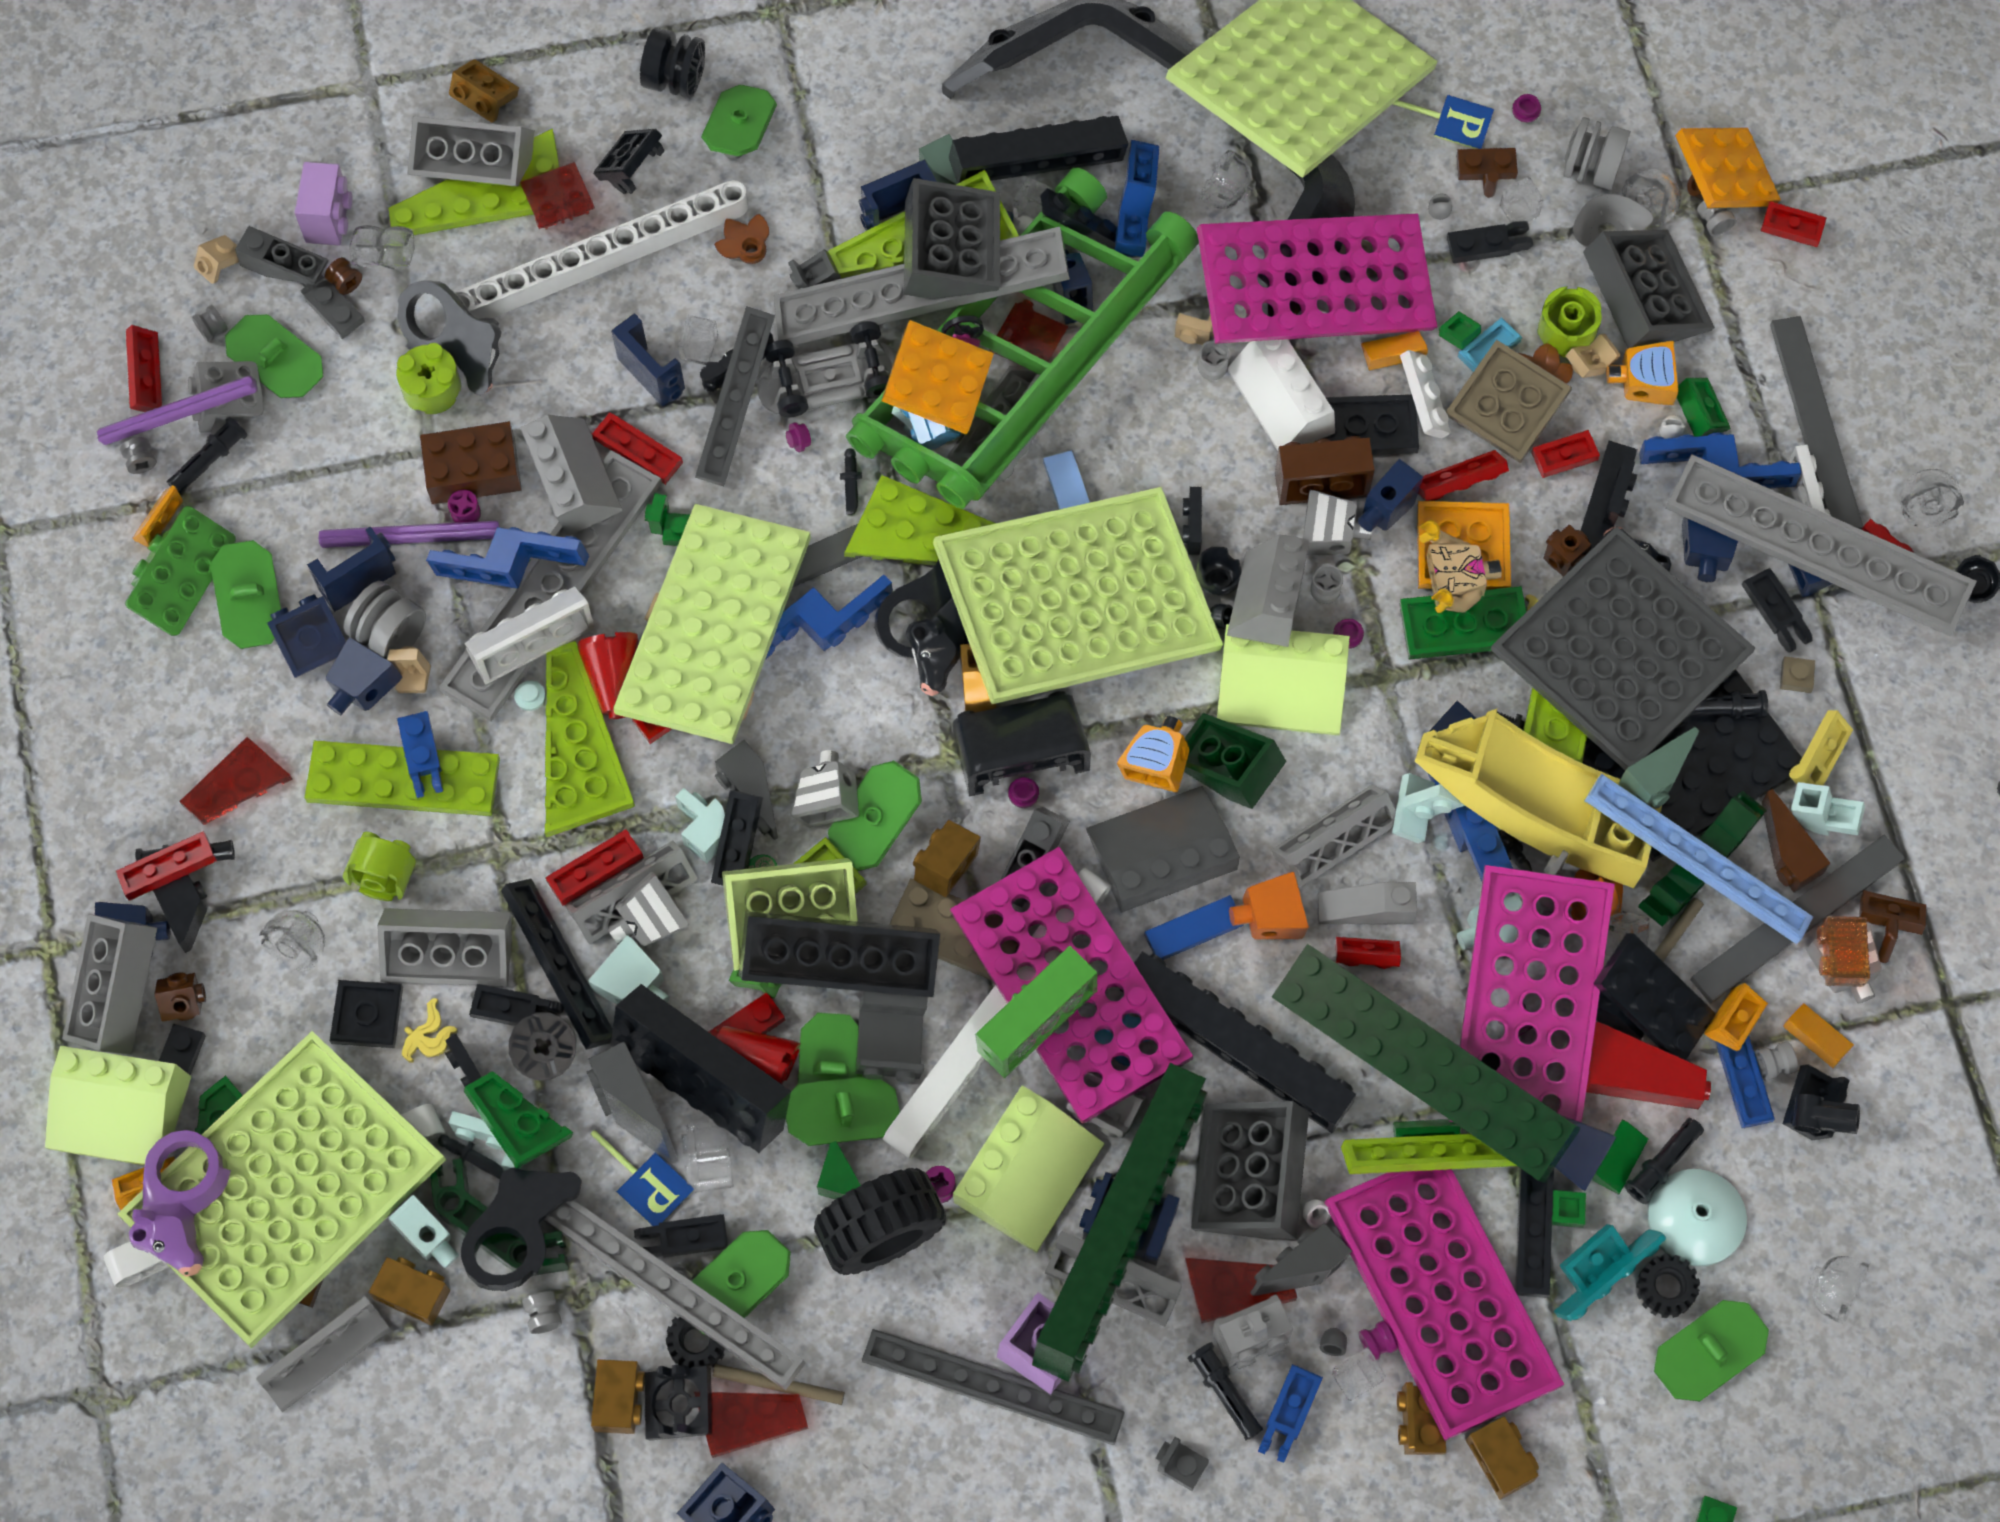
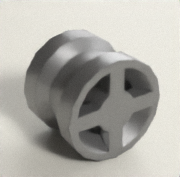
(209, 323)
(138, 455)

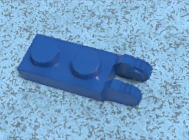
(420, 750)
(1291, 1409)

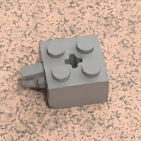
(1253, 1332)

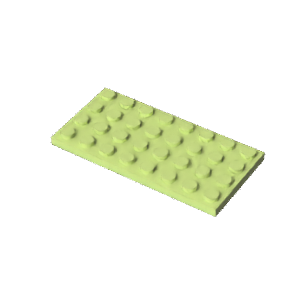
(712, 624)

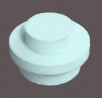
(529, 695)

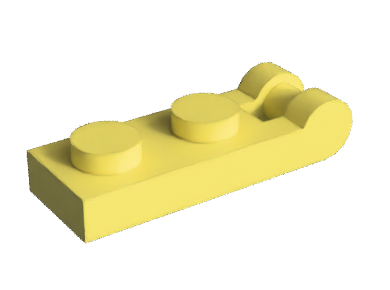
(1823, 750)

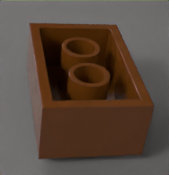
(472, 460)
(1326, 466)

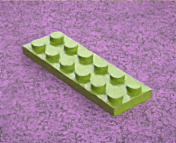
(380, 779)

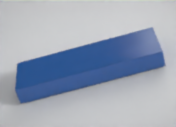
(1191, 929)
(1746, 1084)

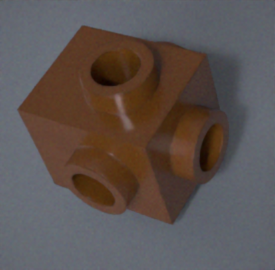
(1566, 549)
(179, 996)

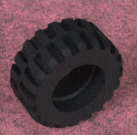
(879, 1221)

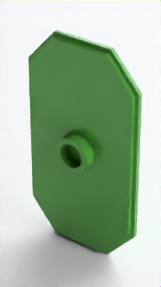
(739, 120)
(282, 359)
(245, 593)
(885, 805)
(828, 1048)
(841, 1110)
(746, 1271)
(1711, 1350)

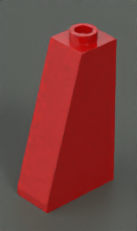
(1642, 1072)

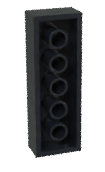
(839, 954)
(701, 1068)

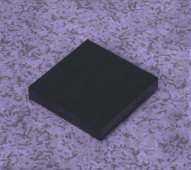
(366, 1014)

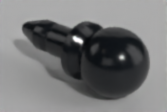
(1514, 851)

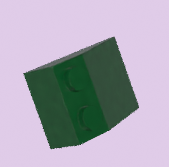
(1232, 760)

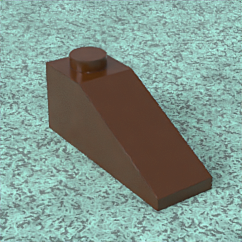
(1792, 849)

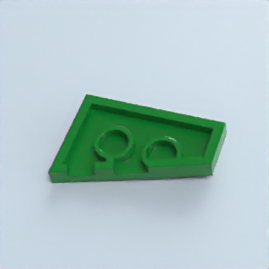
(513, 1120)

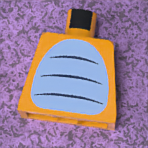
(1647, 373)
(1156, 756)

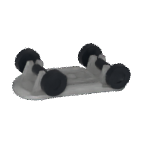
(825, 376)

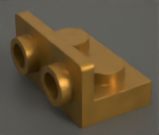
(481, 89)
(1419, 1430)

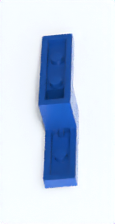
(1137, 199)
(1721, 451)
(508, 557)
(823, 622)
(1477, 836)

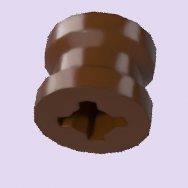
(343, 276)

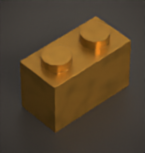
(946, 858)
(410, 1290)
(617, 1396)
(1503, 1457)

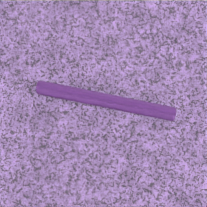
(177, 410)
(410, 533)

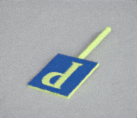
(1459, 121)
(652, 1189)

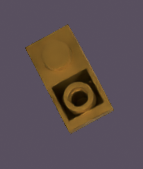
(974, 690)

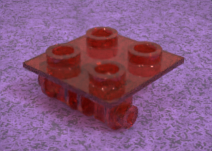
(557, 196)
(1032, 331)

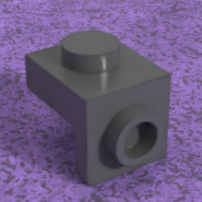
(814, 271)

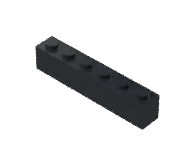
(1039, 149)

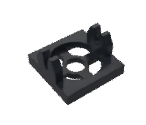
(610, 168)
(655, 1380)

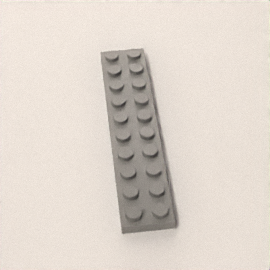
(880, 297)
(1821, 545)
(545, 578)

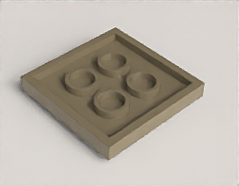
(1508, 401)

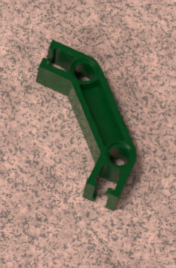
(1724, 836)
(500, 1246)

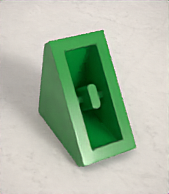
(836, 1174)

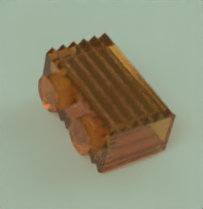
(1844, 951)

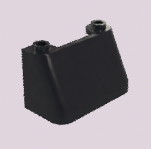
(1020, 740)

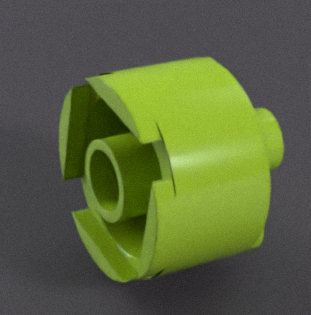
(1569, 319)
(428, 378)
(380, 867)

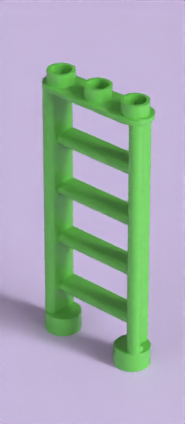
(1170, 244)

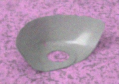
(1616, 209)

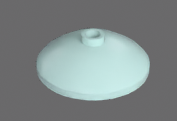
(1691, 1236)

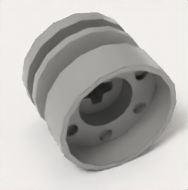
(1596, 153)
(384, 619)

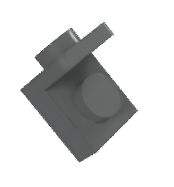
(1181, 1463)

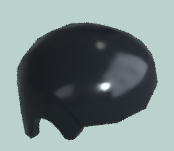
(1218, 571)
(1985, 574)

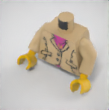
(1456, 570)

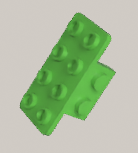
(177, 570)

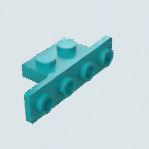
(1600, 1265)

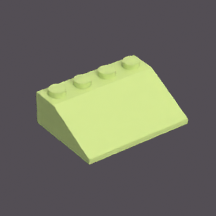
(1284, 685)
(798, 889)
(112, 1104)
(1028, 1169)

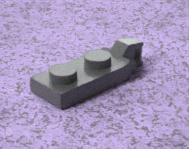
(332, 307)

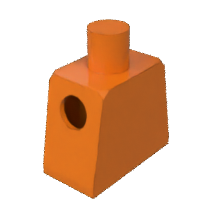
(1272, 909)

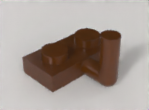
(1487, 165)
(1894, 915)

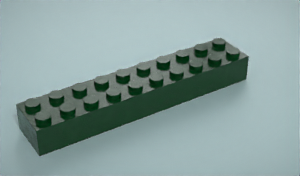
(1426, 1063)
(1120, 1224)

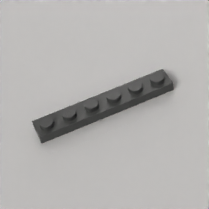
(735, 396)

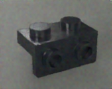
(1816, 1083)

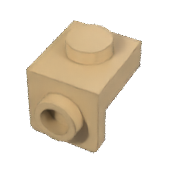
(214, 256)
(1193, 330)
(1593, 359)
(412, 667)

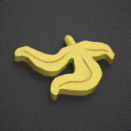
(428, 1046)

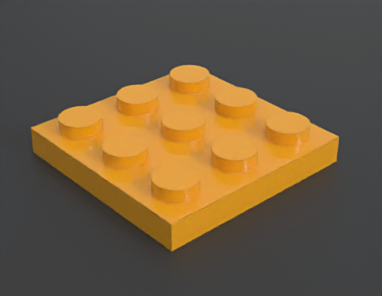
(1727, 167)
(937, 377)
(1472, 522)

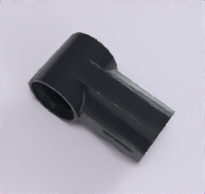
(1815, 1114)

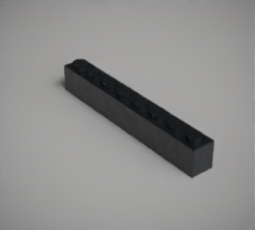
(1246, 1046)

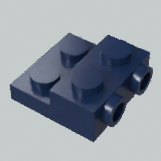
(307, 635)
(726, 1499)

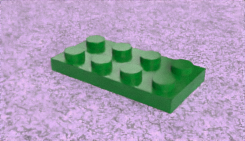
(1457, 633)

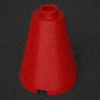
(607, 665)
(767, 1052)

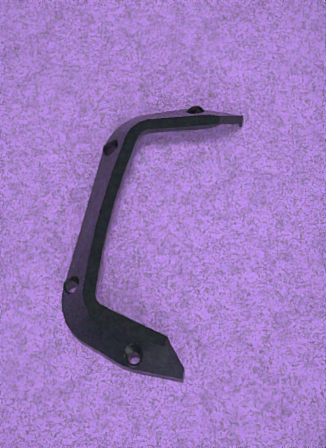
(1326, 187)

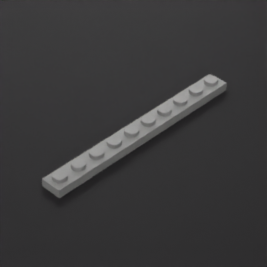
(677, 1293)

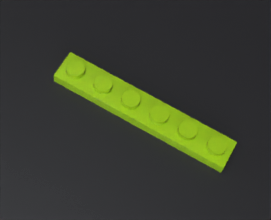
(1419, 1154)

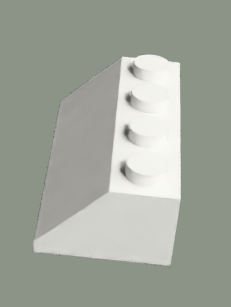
(1282, 393)
(530, 634)

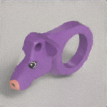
(167, 1216)

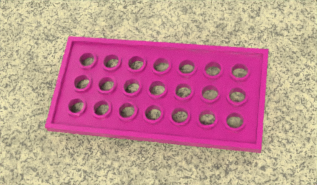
(1312, 322)
(1104, 946)
(1583, 994)
(1406, 1326)

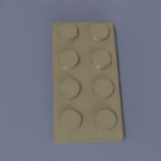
(929, 909)

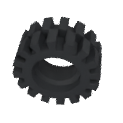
(1676, 1268)
(684, 1357)

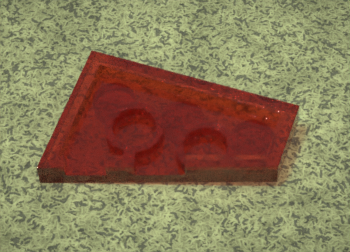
(238, 777)
(1225, 1287)
(751, 1419)

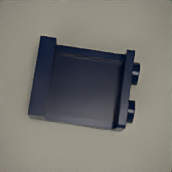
(888, 194)
(631, 349)
(356, 573)
(1154, 1238)

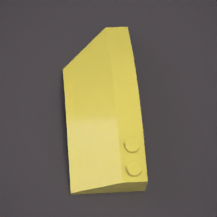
(1532, 794)

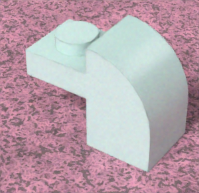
(1822, 813)
(704, 832)

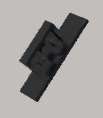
(1609, 491)

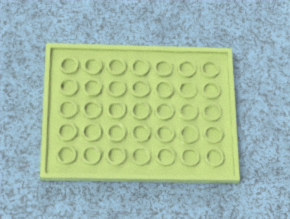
(1301, 75)
(1076, 594)
(309, 1179)

